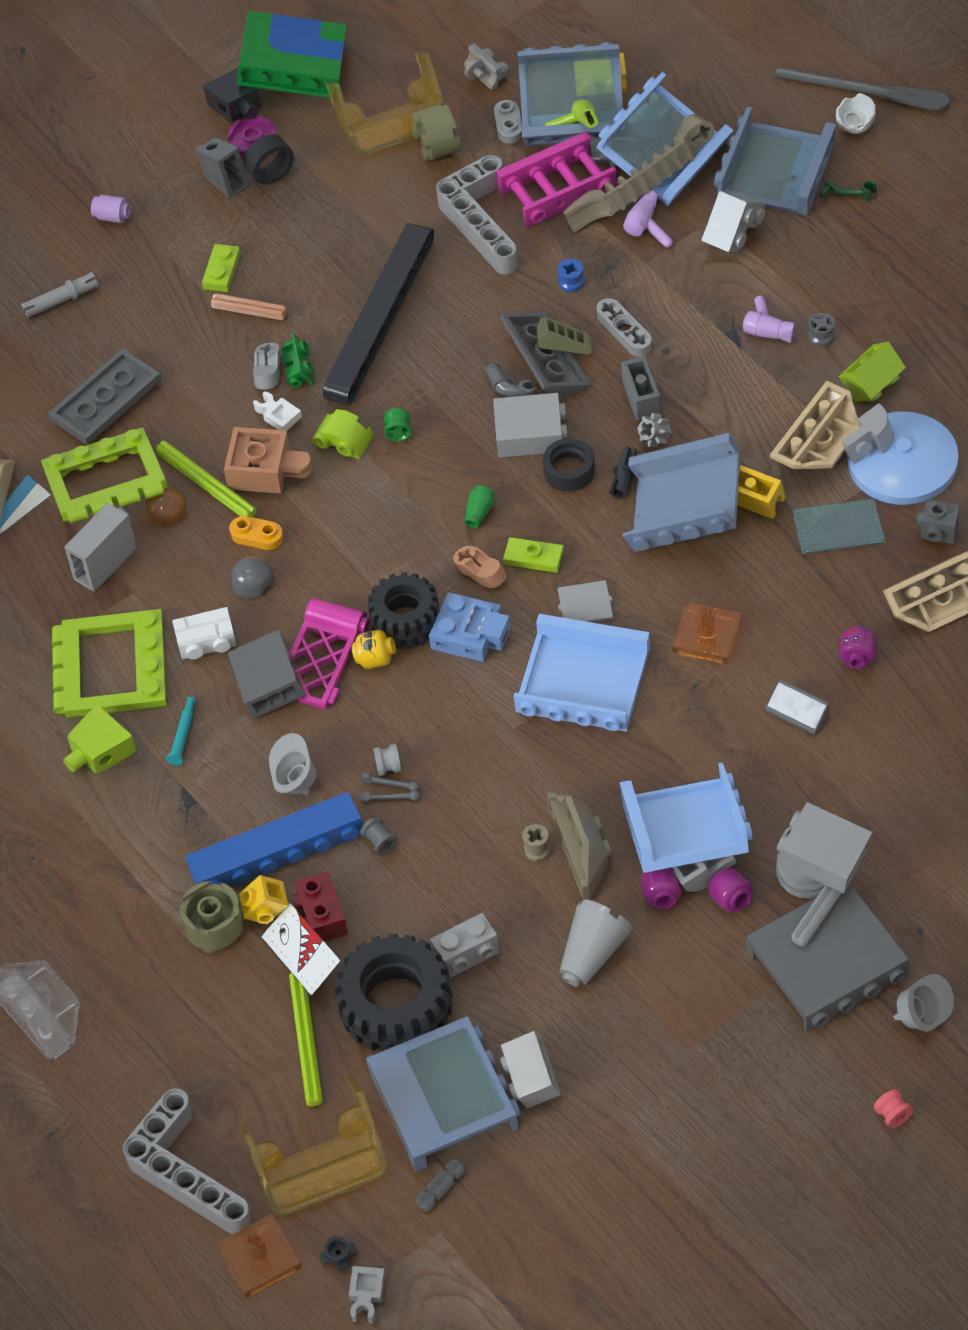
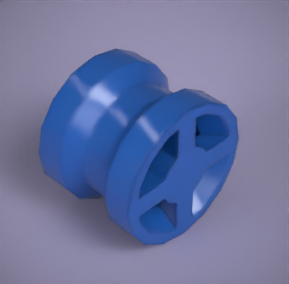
(570, 275)

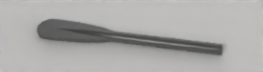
(911, 96)

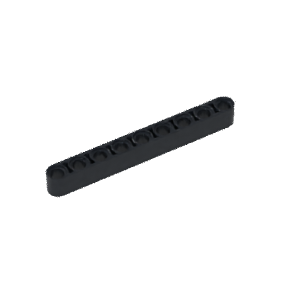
(378, 314)

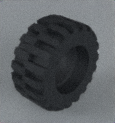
(388, 960)

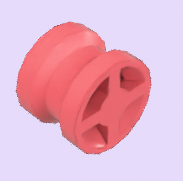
(893, 1108)

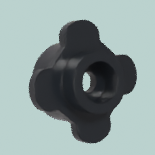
(338, 1244)

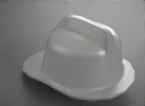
(291, 765)
(925, 1003)

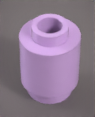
(110, 208)

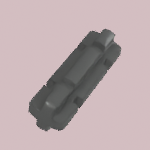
(439, 1185)

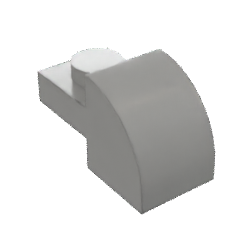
(873, 433)
(699, 875)

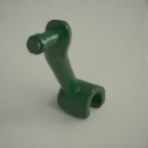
(867, 187)

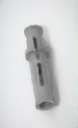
(59, 295)

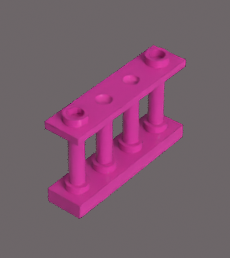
(546, 162)

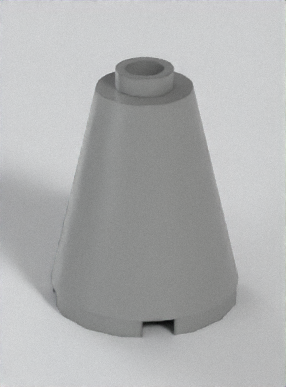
(591, 941)

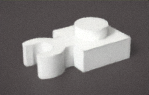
(278, 414)

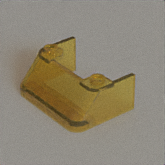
(393, 125)
(324, 1168)

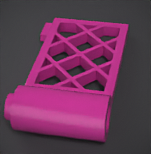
(336, 623)

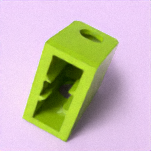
(98, 742)

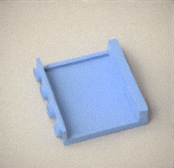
(583, 673)
(686, 822)

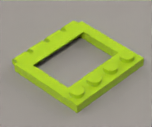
(105, 450)
(148, 655)

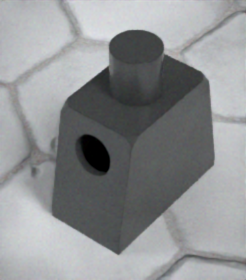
(222, 166)

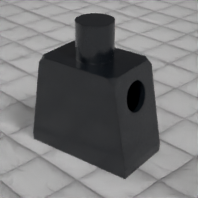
(232, 99)

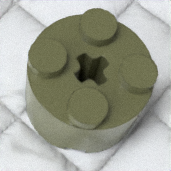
(436, 131)
(211, 916)

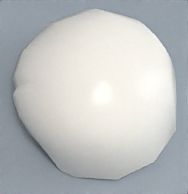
(856, 114)

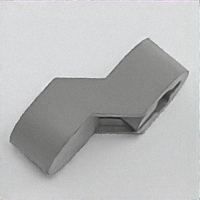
(267, 366)

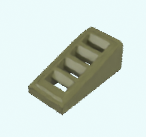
(561, 337)

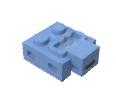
(469, 627)

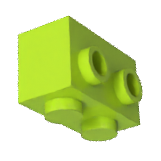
(872, 372)

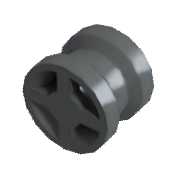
(821, 329)

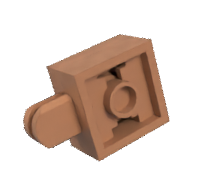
(262, 459)

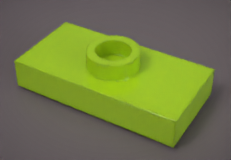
(533, 555)

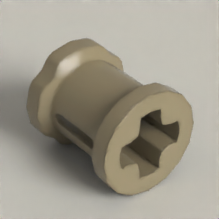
(536, 842)

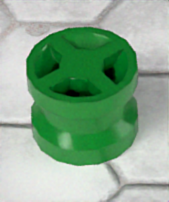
(397, 425)

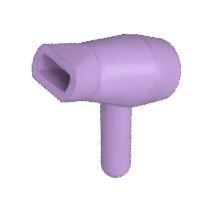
(640, 219)
(765, 325)

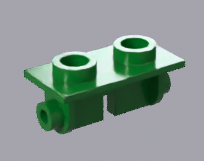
(297, 361)

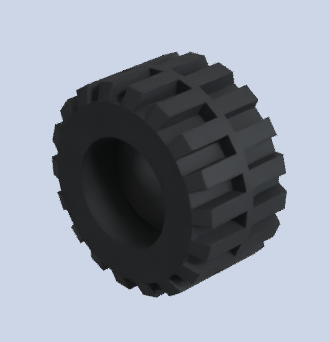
(400, 593)

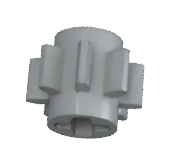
(654, 430)

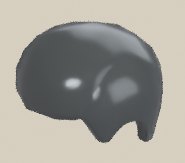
(251, 577)

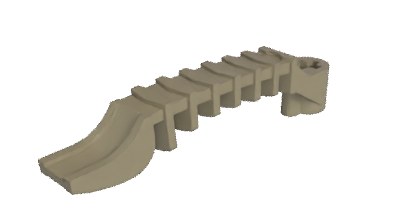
(597, 204)

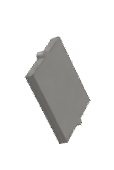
(586, 602)

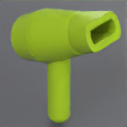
(582, 112)

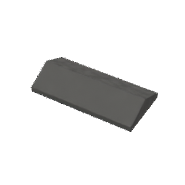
(552, 368)

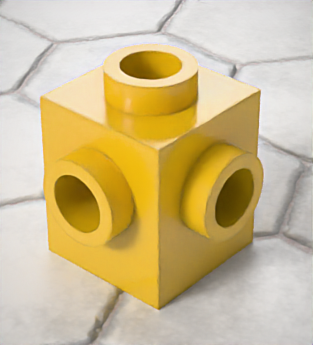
(263, 899)

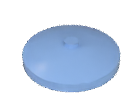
(914, 466)

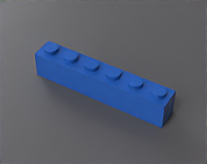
(277, 843)

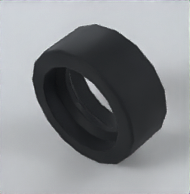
(260, 150)
(568, 448)

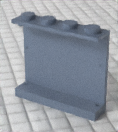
(685, 492)

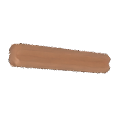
(248, 306)

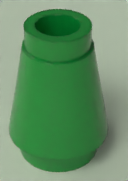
(478, 505)

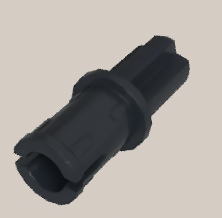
(622, 473)

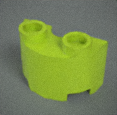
(344, 433)

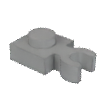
(365, 1288)

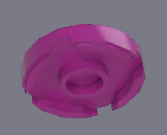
(246, 132)

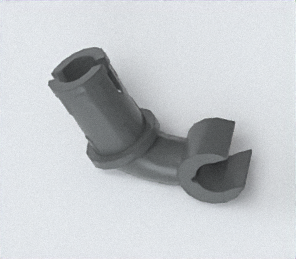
(503, 385)

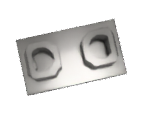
(482, 66)

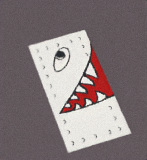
(300, 948)

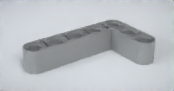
(458, 202)
(179, 1171)

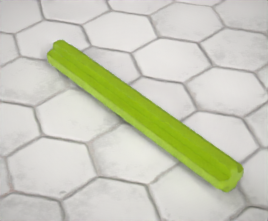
(205, 480)
(306, 1042)

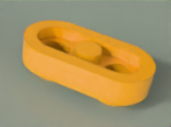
(255, 533)

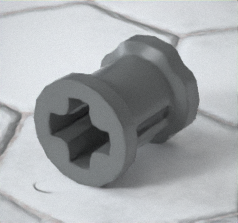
(379, 836)

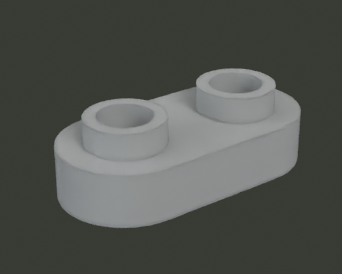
(508, 121)

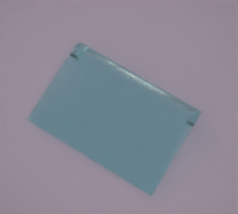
(838, 526)

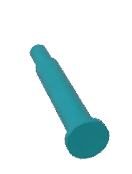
(175, 757)

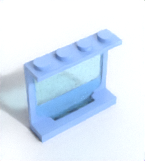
(647, 128)

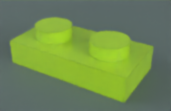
(221, 267)

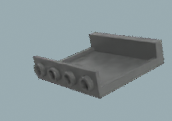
(838, 967)

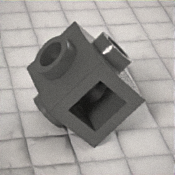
(938, 521)

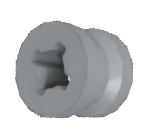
(387, 759)

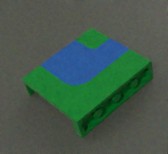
(290, 53)

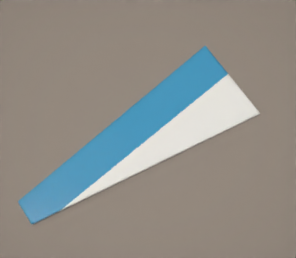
(22, 501)

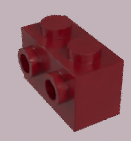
(320, 906)

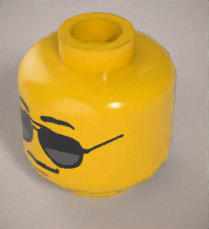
(373, 649)

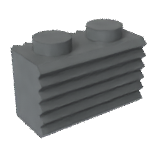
(641, 387)

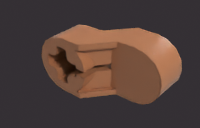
(479, 566)

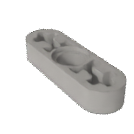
(626, 338)

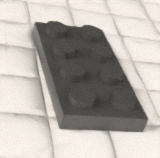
(104, 396)

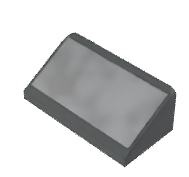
(797, 707)

